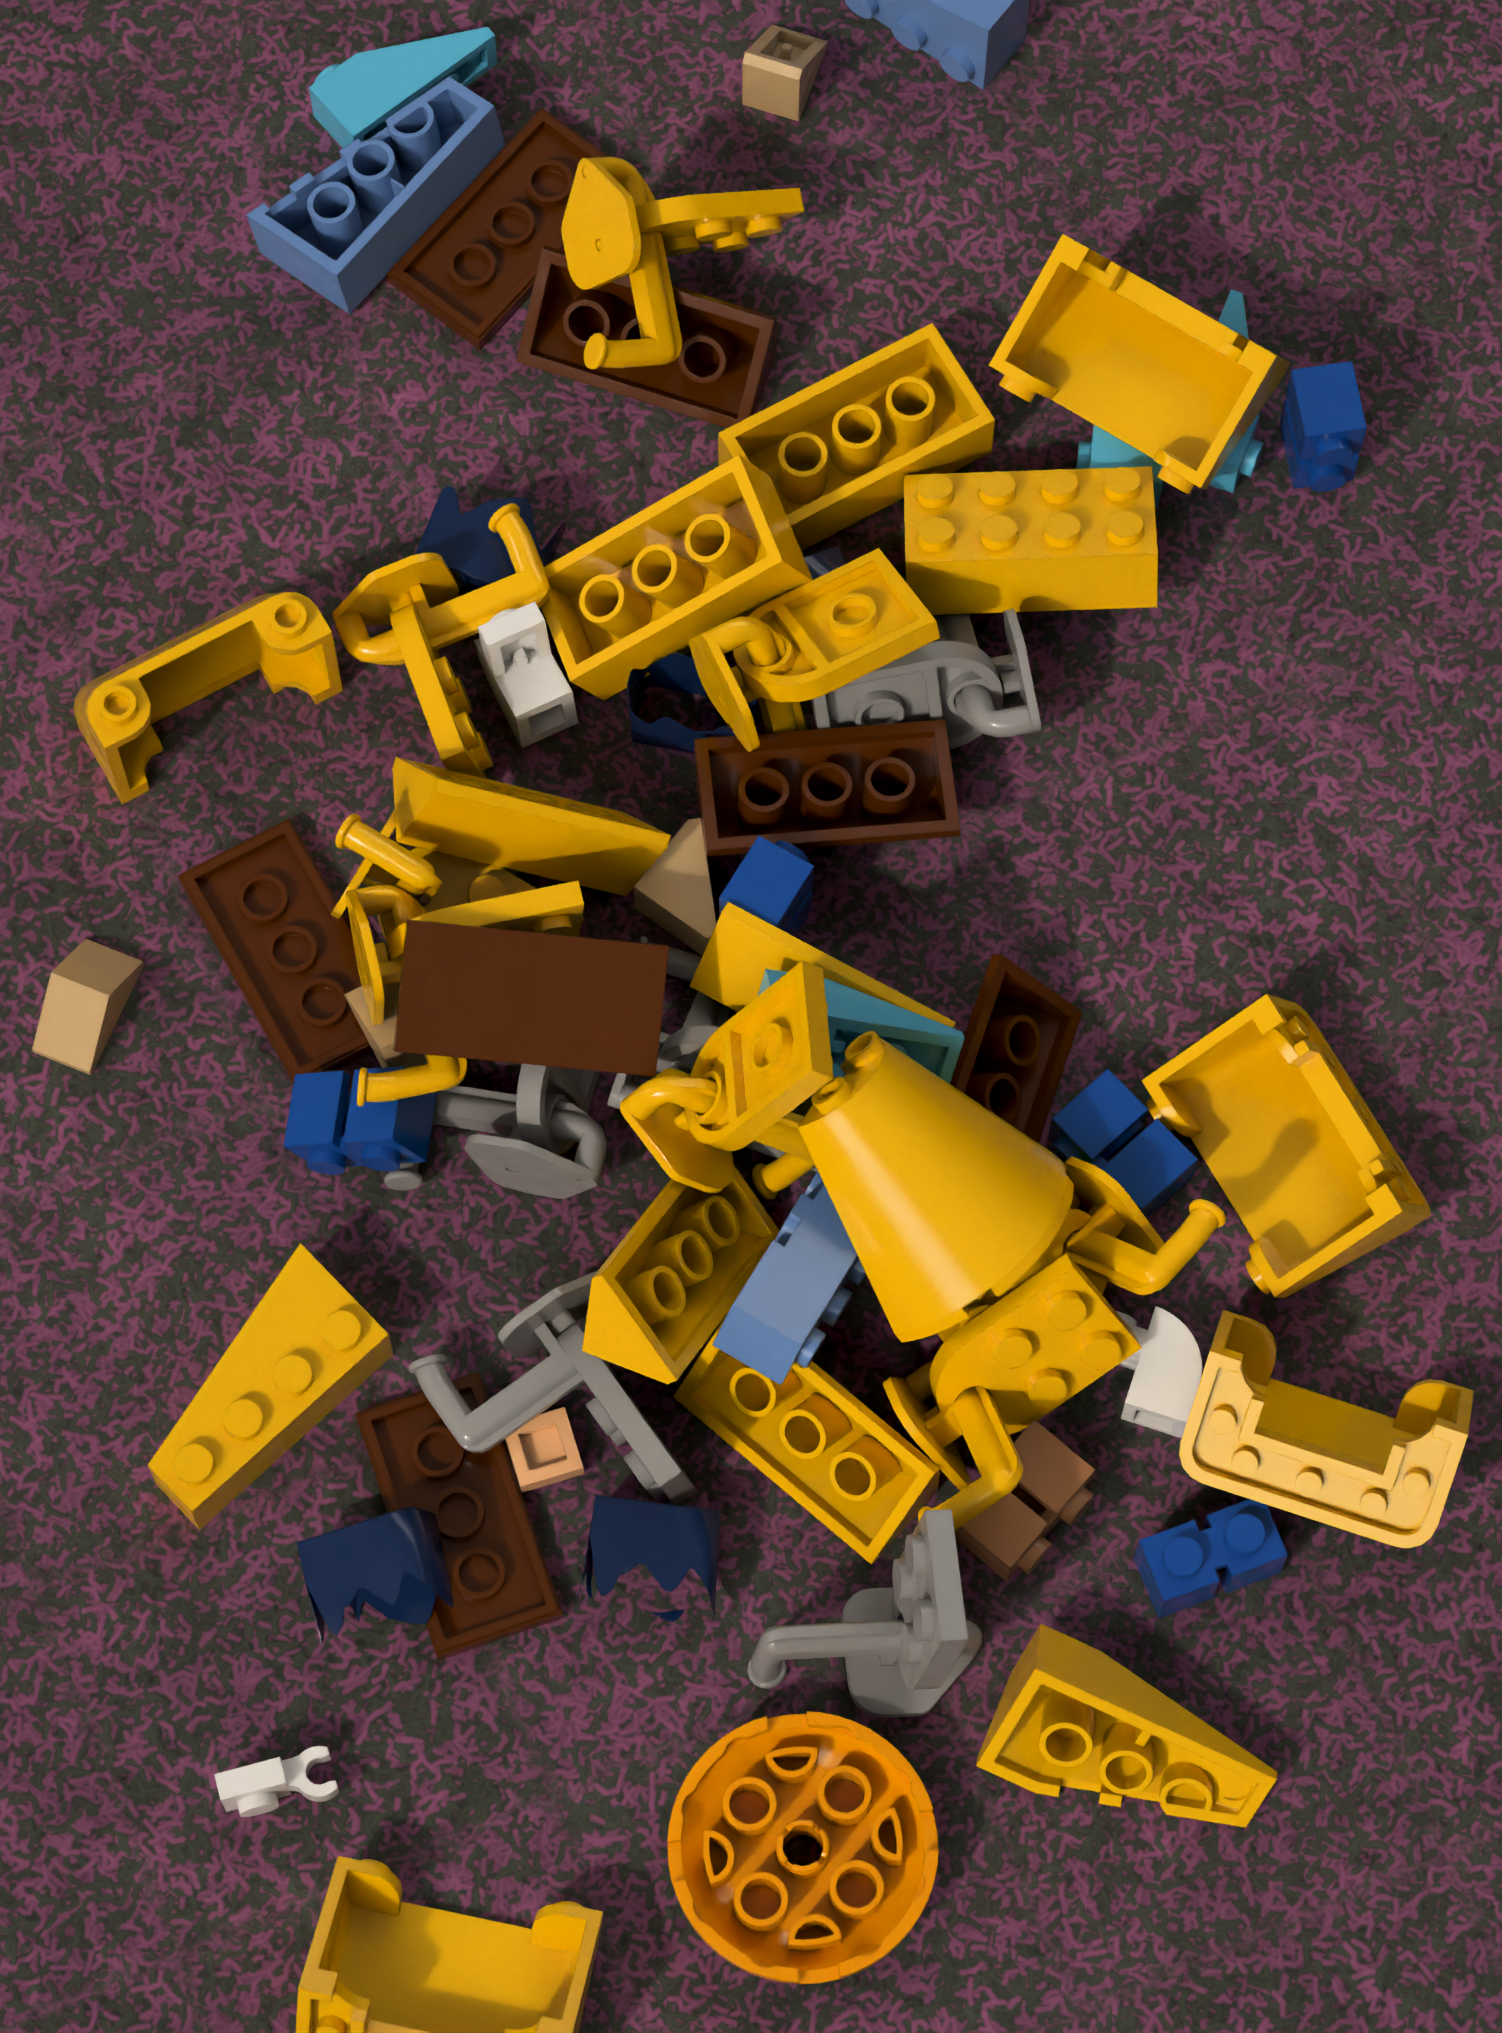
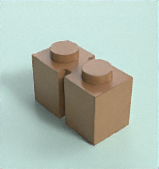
(1050, 1490)

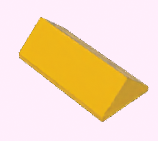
(522, 828)
(748, 945)
(675, 1277)
(815, 1446)

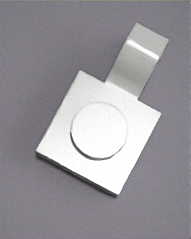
(258, 1786)

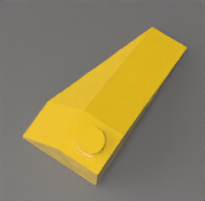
(1099, 1728)

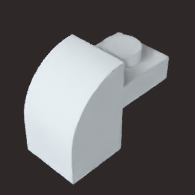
(525, 674)
(1164, 1374)

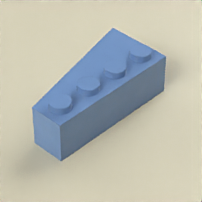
(964, 35)
(381, 196)
(793, 1290)

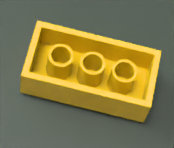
(854, 435)
(1032, 540)
(671, 575)

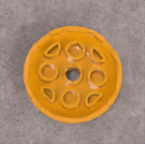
(818, 1781)

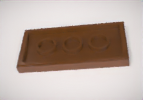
(487, 245)
(283, 947)
(530, 998)
(482, 1520)

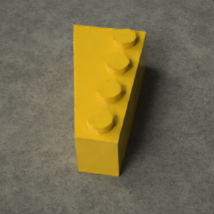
(273, 1384)

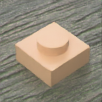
(544, 1451)

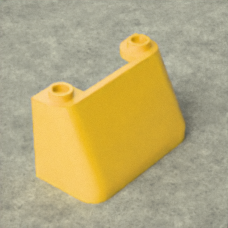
(1137, 364)
(271, 633)
(1288, 1144)
(1318, 1452)
(437, 1970)

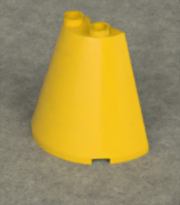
(930, 1187)

